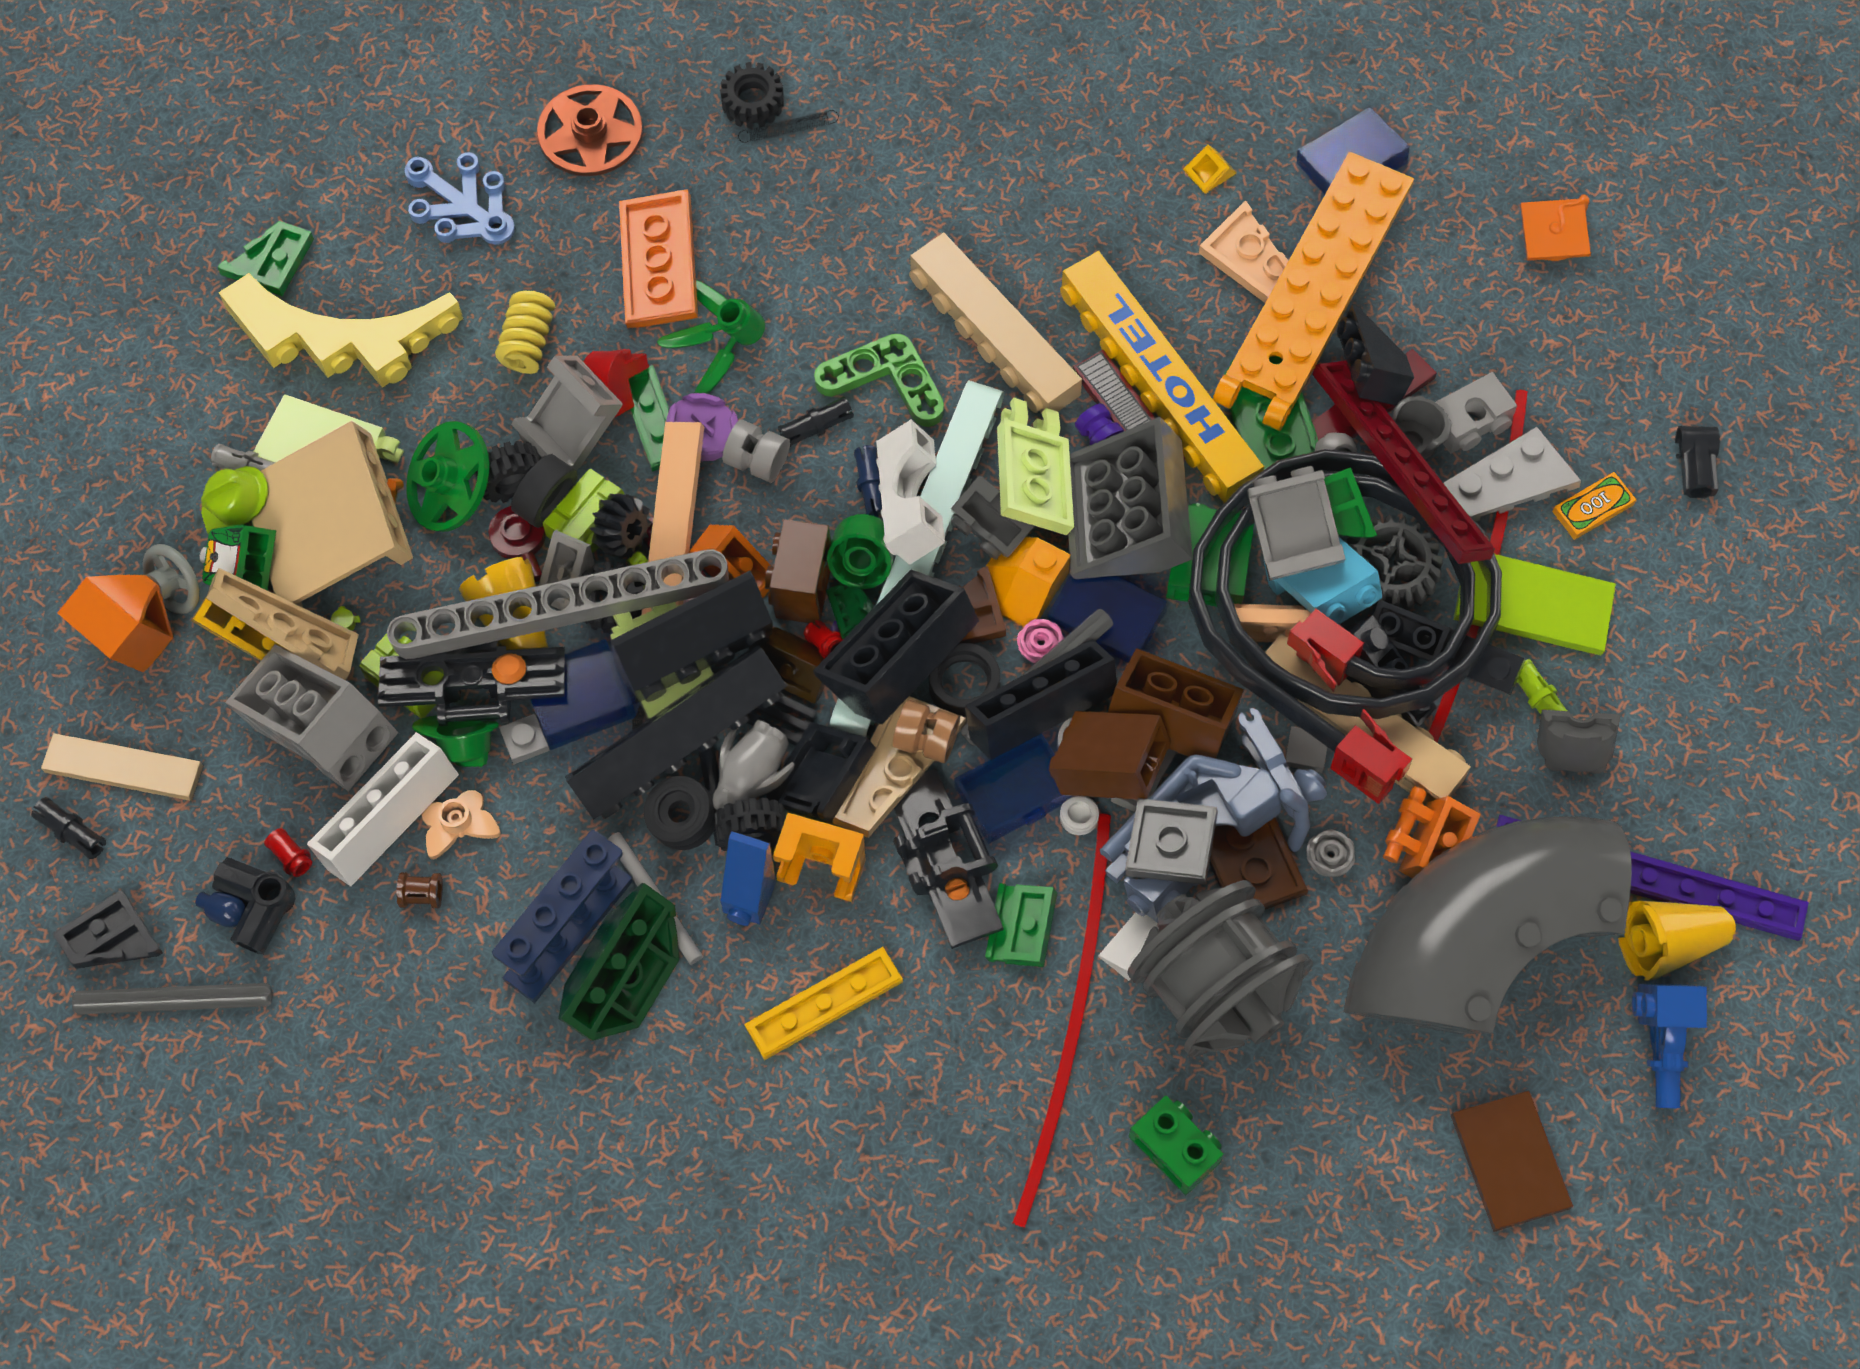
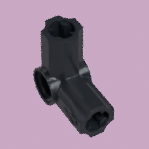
(252, 887)

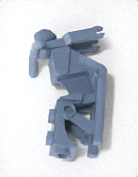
(1243, 799)

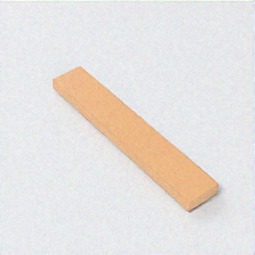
(676, 494)

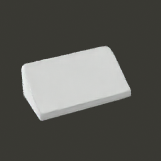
(1127, 943)

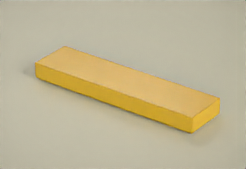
(823, 1003)

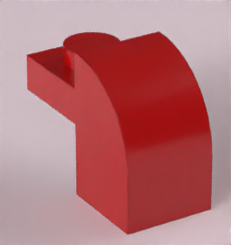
(614, 371)

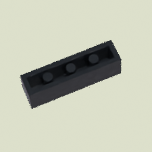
(1041, 699)

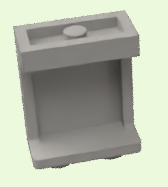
(569, 413)
(1295, 523)

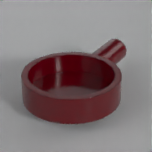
(516, 538)

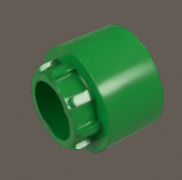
(859, 552)

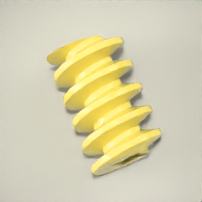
(524, 331)

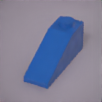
(747, 879)

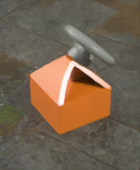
(128, 612)

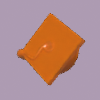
(1556, 229)

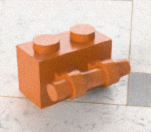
(1440, 827)

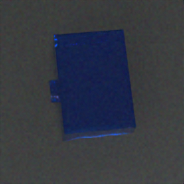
(1363, 135)
(1132, 610)
(1011, 789)

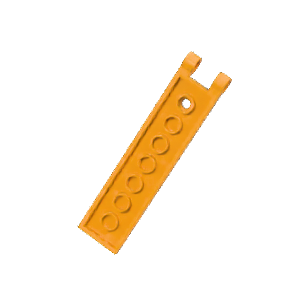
(1316, 286)

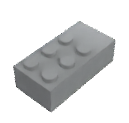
(302, 707)

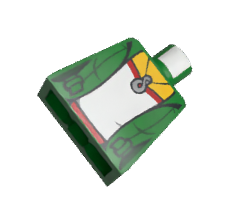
(240, 551)

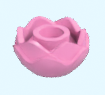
(1037, 631)

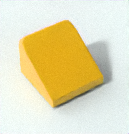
(1209, 169)

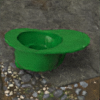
(462, 742)

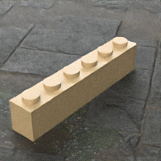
(994, 325)
(1432, 766)

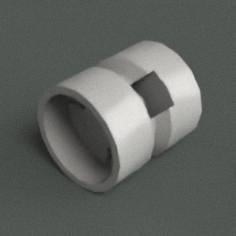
(768, 450)

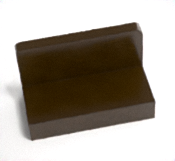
(795, 663)

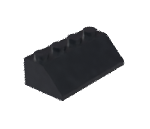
(692, 638)
(897, 645)

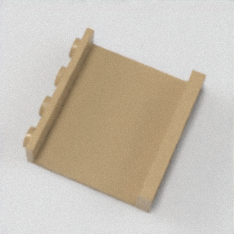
(329, 514)

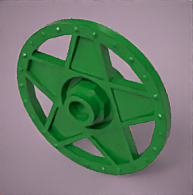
(447, 476)

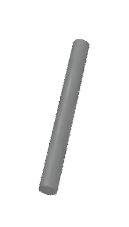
(640, 876)

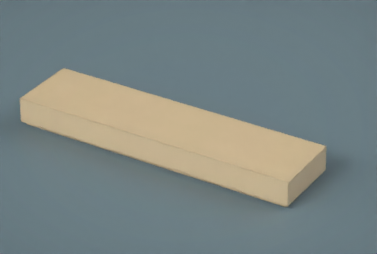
(122, 767)

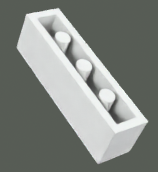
(383, 809)

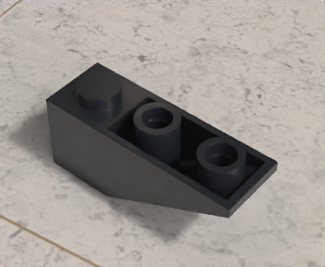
(1375, 361)
(1382, 653)

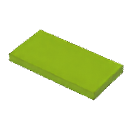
(1547, 605)

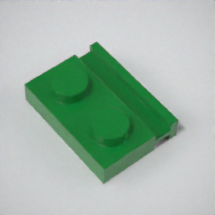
(1027, 924)

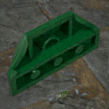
(622, 967)

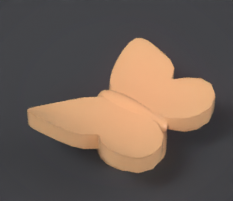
(456, 819)

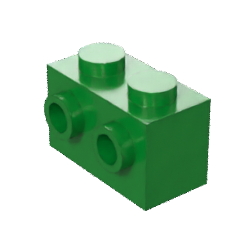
(1177, 1144)

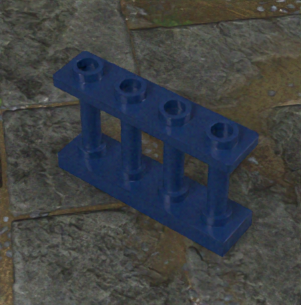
(562, 916)

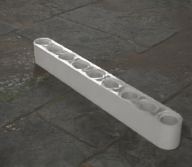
(540, 599)

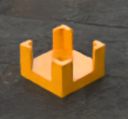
(823, 843)

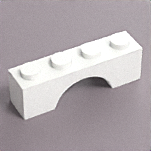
(909, 522)

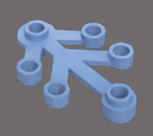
(461, 204)

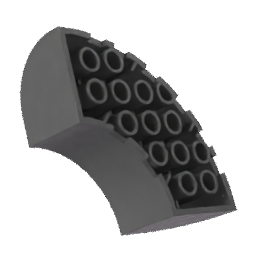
(1485, 913)

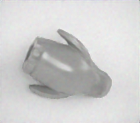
(751, 765)

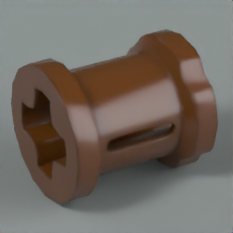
(419, 890)

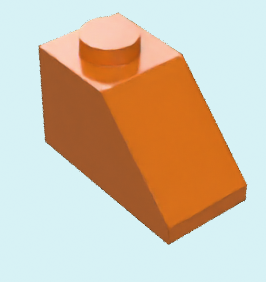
(738, 552)

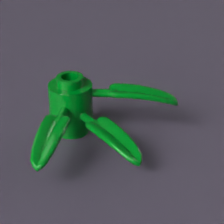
(734, 318)

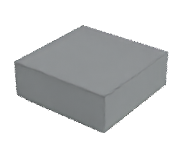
(1305, 751)

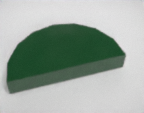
(849, 607)

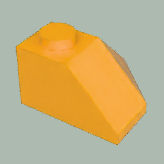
(1028, 579)

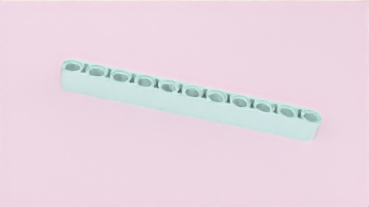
(944, 486)

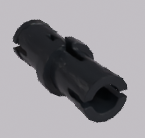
(816, 421)
(68, 828)

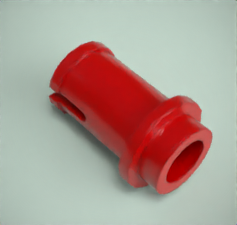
(822, 637)
(294, 859)

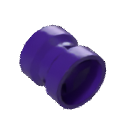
(1096, 424)

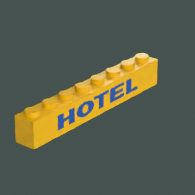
(1159, 375)

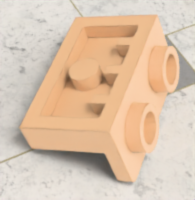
(1267, 622)

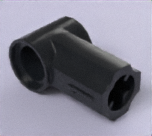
(1698, 457)

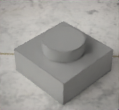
(524, 738)

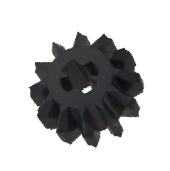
(620, 525)

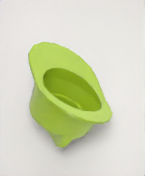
(233, 497)

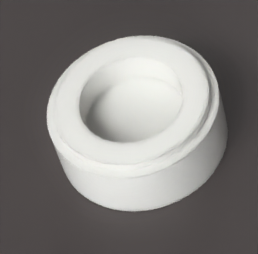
(1079, 815)

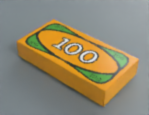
(1594, 505)

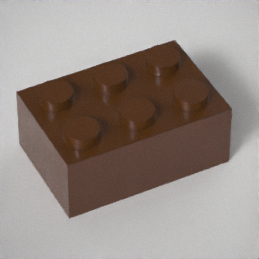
(1191, 704)

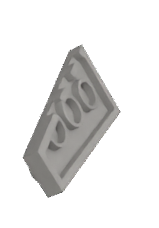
(1512, 475)

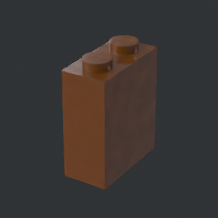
(1110, 755)

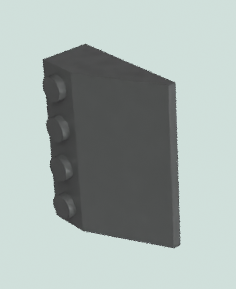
(1129, 504)

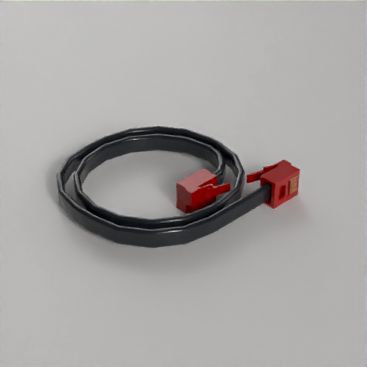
(1331, 650)

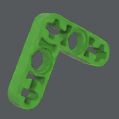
(894, 366)

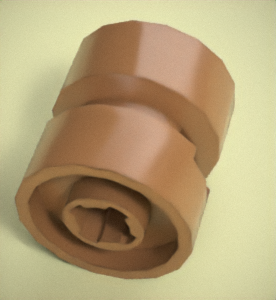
(913, 727)

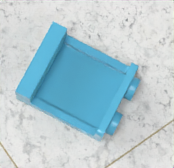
(1336, 589)

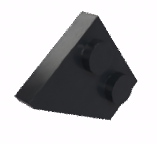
(107, 935)

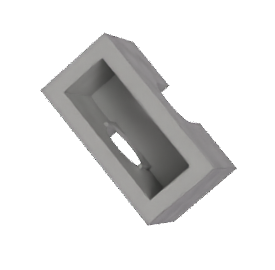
(1481, 398)

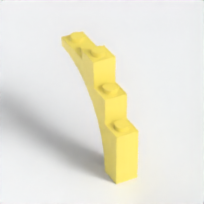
(335, 343)

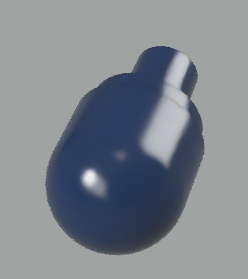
(221, 908)

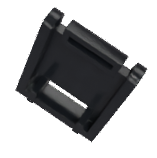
(822, 779)

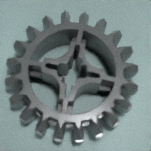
(1425, 571)

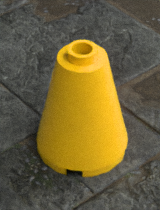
(503, 578)
(1672, 935)

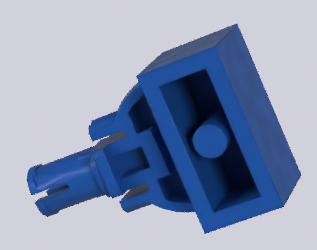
(1669, 1012)

